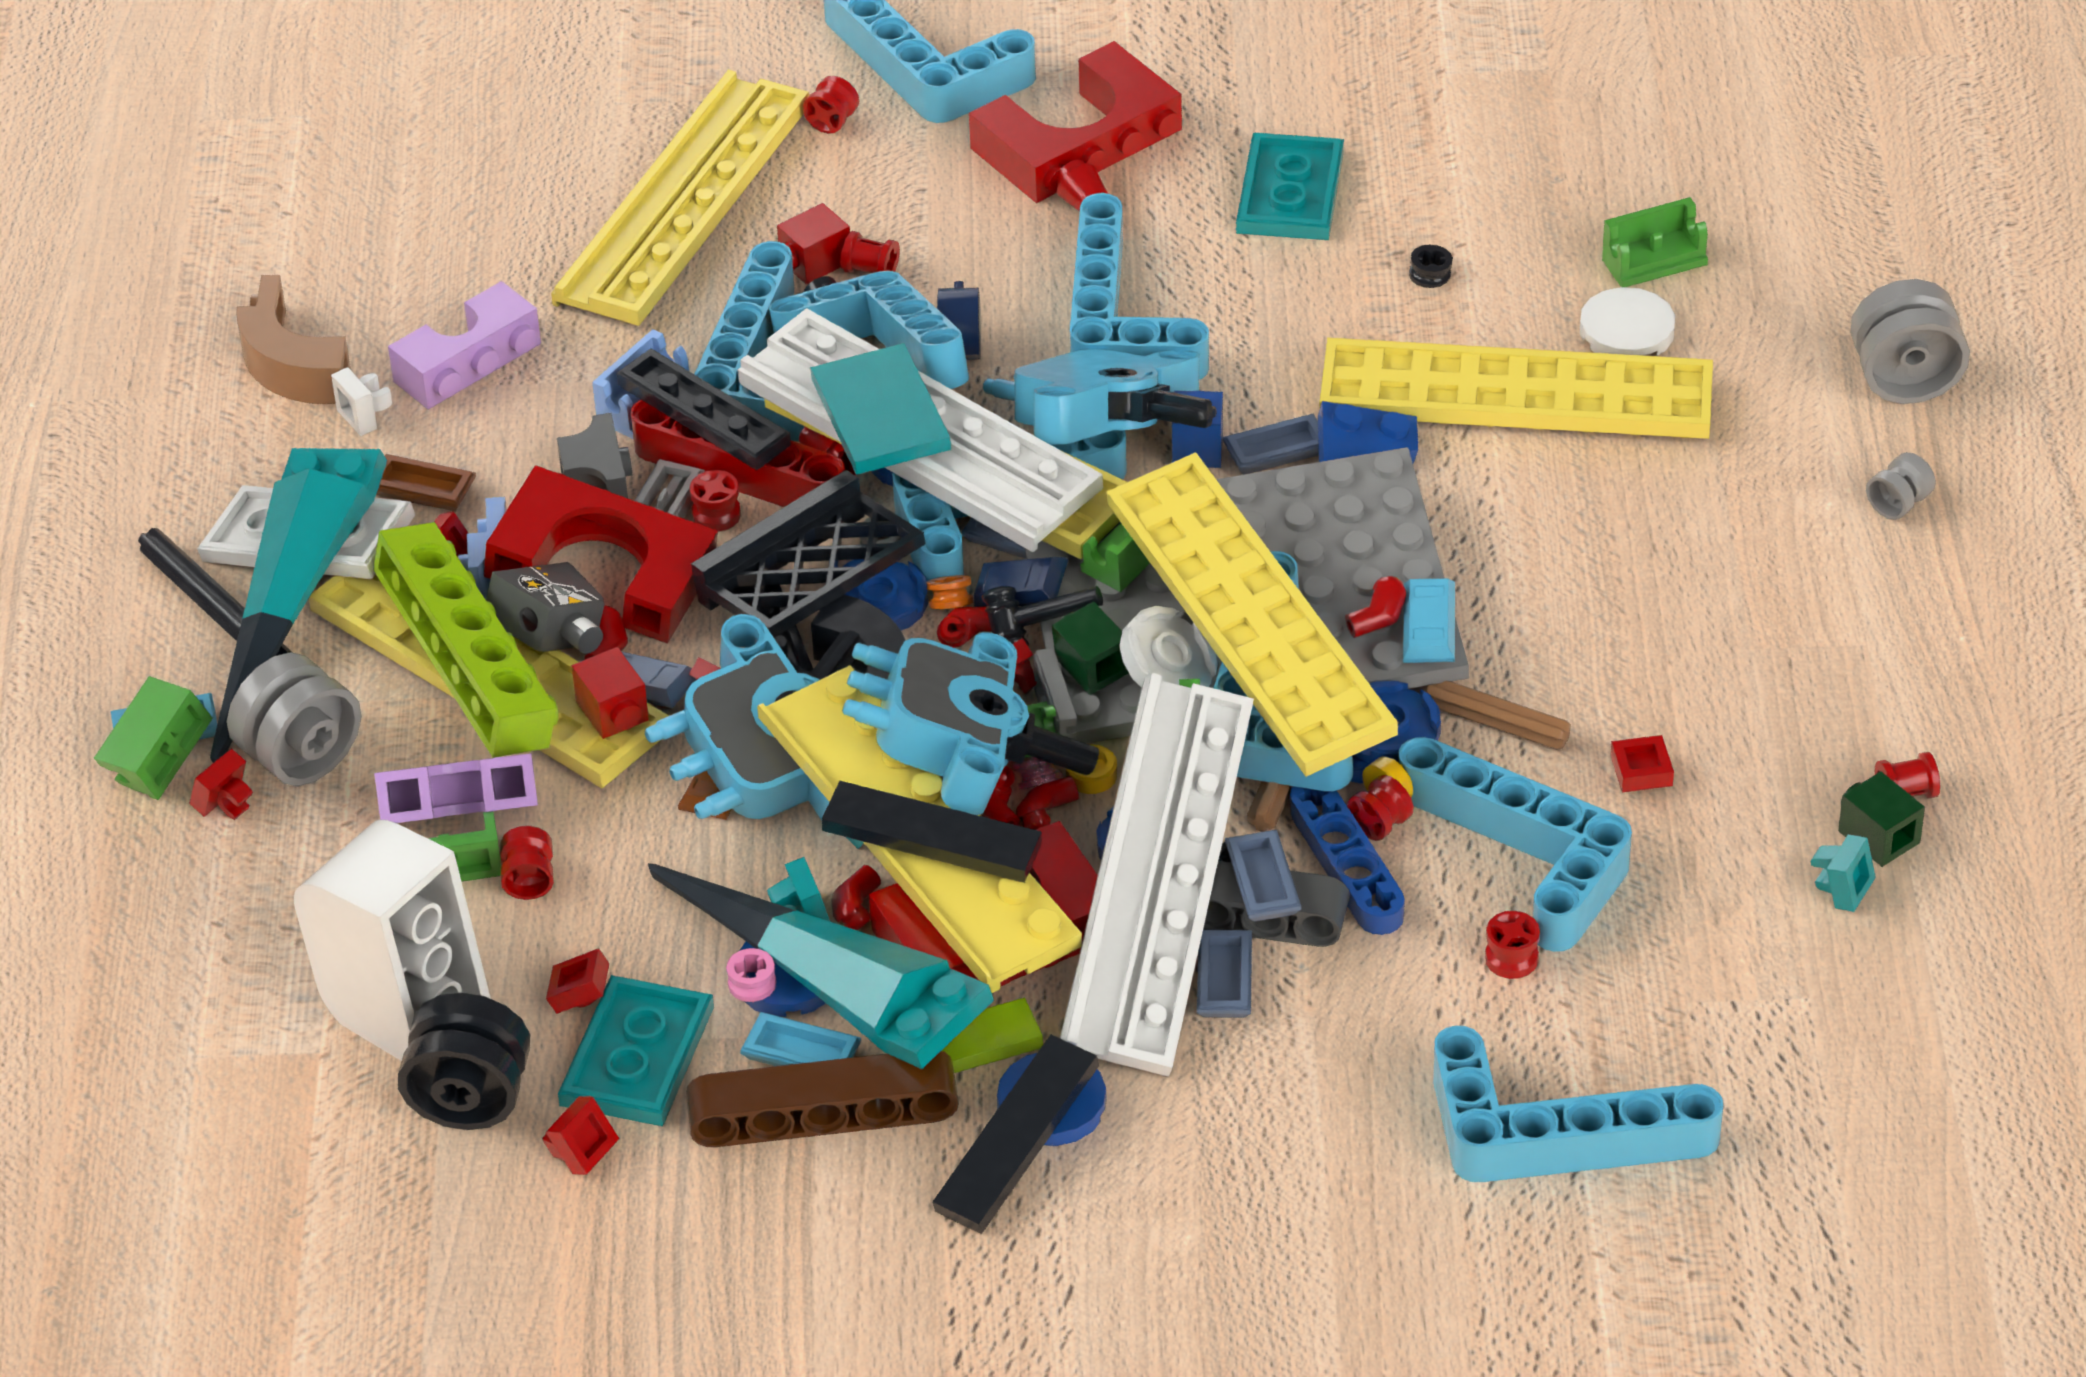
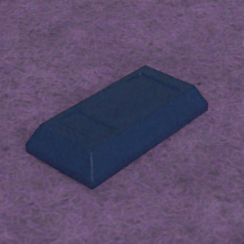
(1032, 578)

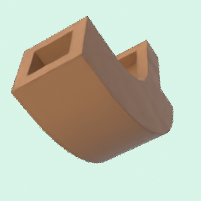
(282, 360)

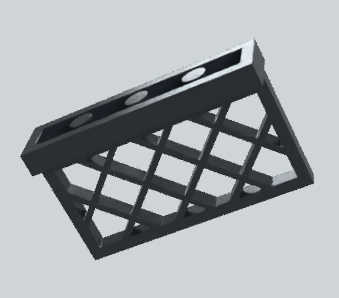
(794, 537)

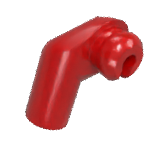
(1383, 609)
(613, 632)
(1043, 798)
(997, 805)
(850, 894)

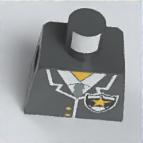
(548, 607)

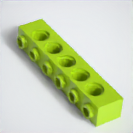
(465, 640)

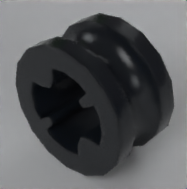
(1430, 266)

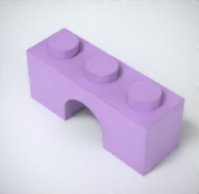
(439, 365)
(456, 788)

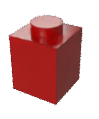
(815, 241)
(610, 692)

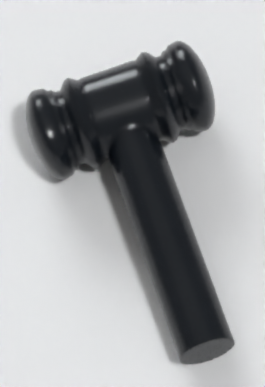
(1009, 619)

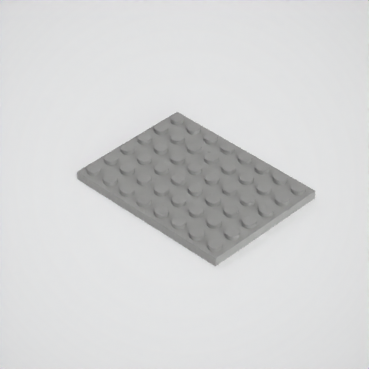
(1345, 530)

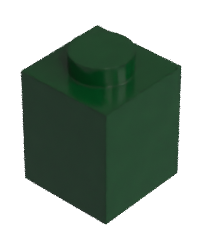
(1089, 647)
(1883, 815)

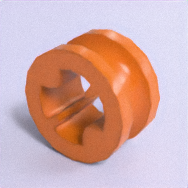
(950, 592)

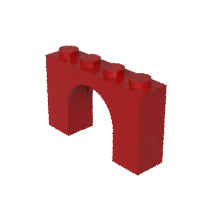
(1030, 153)
(561, 511)
(1057, 868)

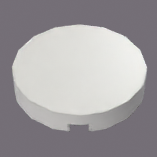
(1627, 322)
(1166, 646)

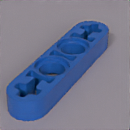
(1352, 853)

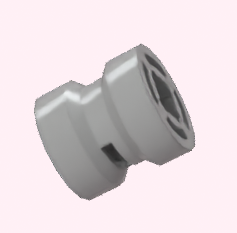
(1902, 484)

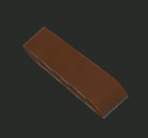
(819, 1099)

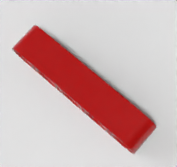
(778, 482)

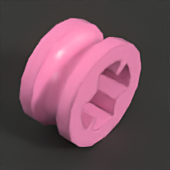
(751, 988)

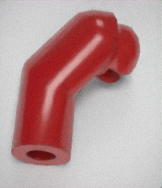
(962, 625)

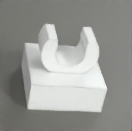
(359, 399)

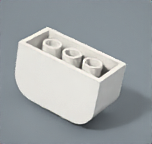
(388, 932)

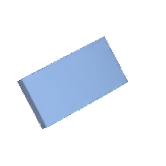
(476, 542)

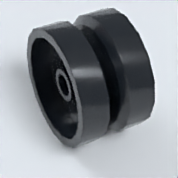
(464, 1061)

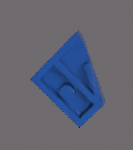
(1360, 431)

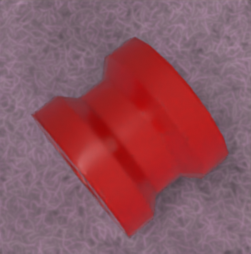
(831, 104)
(715, 500)
(1381, 807)
(1512, 944)

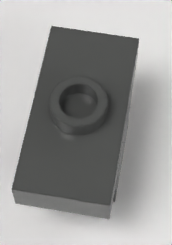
(596, 456)

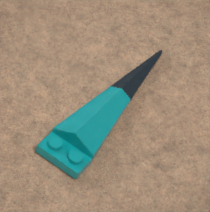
(305, 527)
(887, 991)

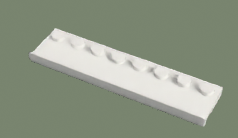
(992, 467)
(1157, 874)

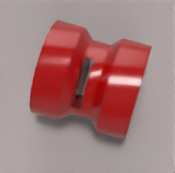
(526, 862)

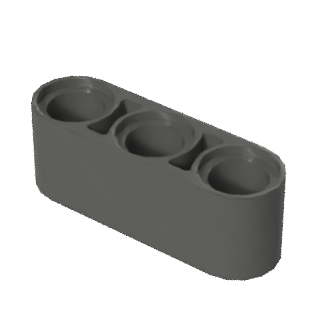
(1316, 924)

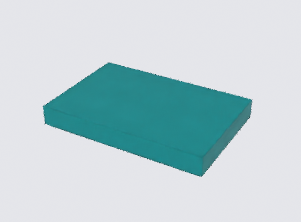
(1290, 186)
(880, 408)
(637, 1049)

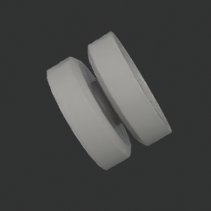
(1909, 341)
(294, 719)

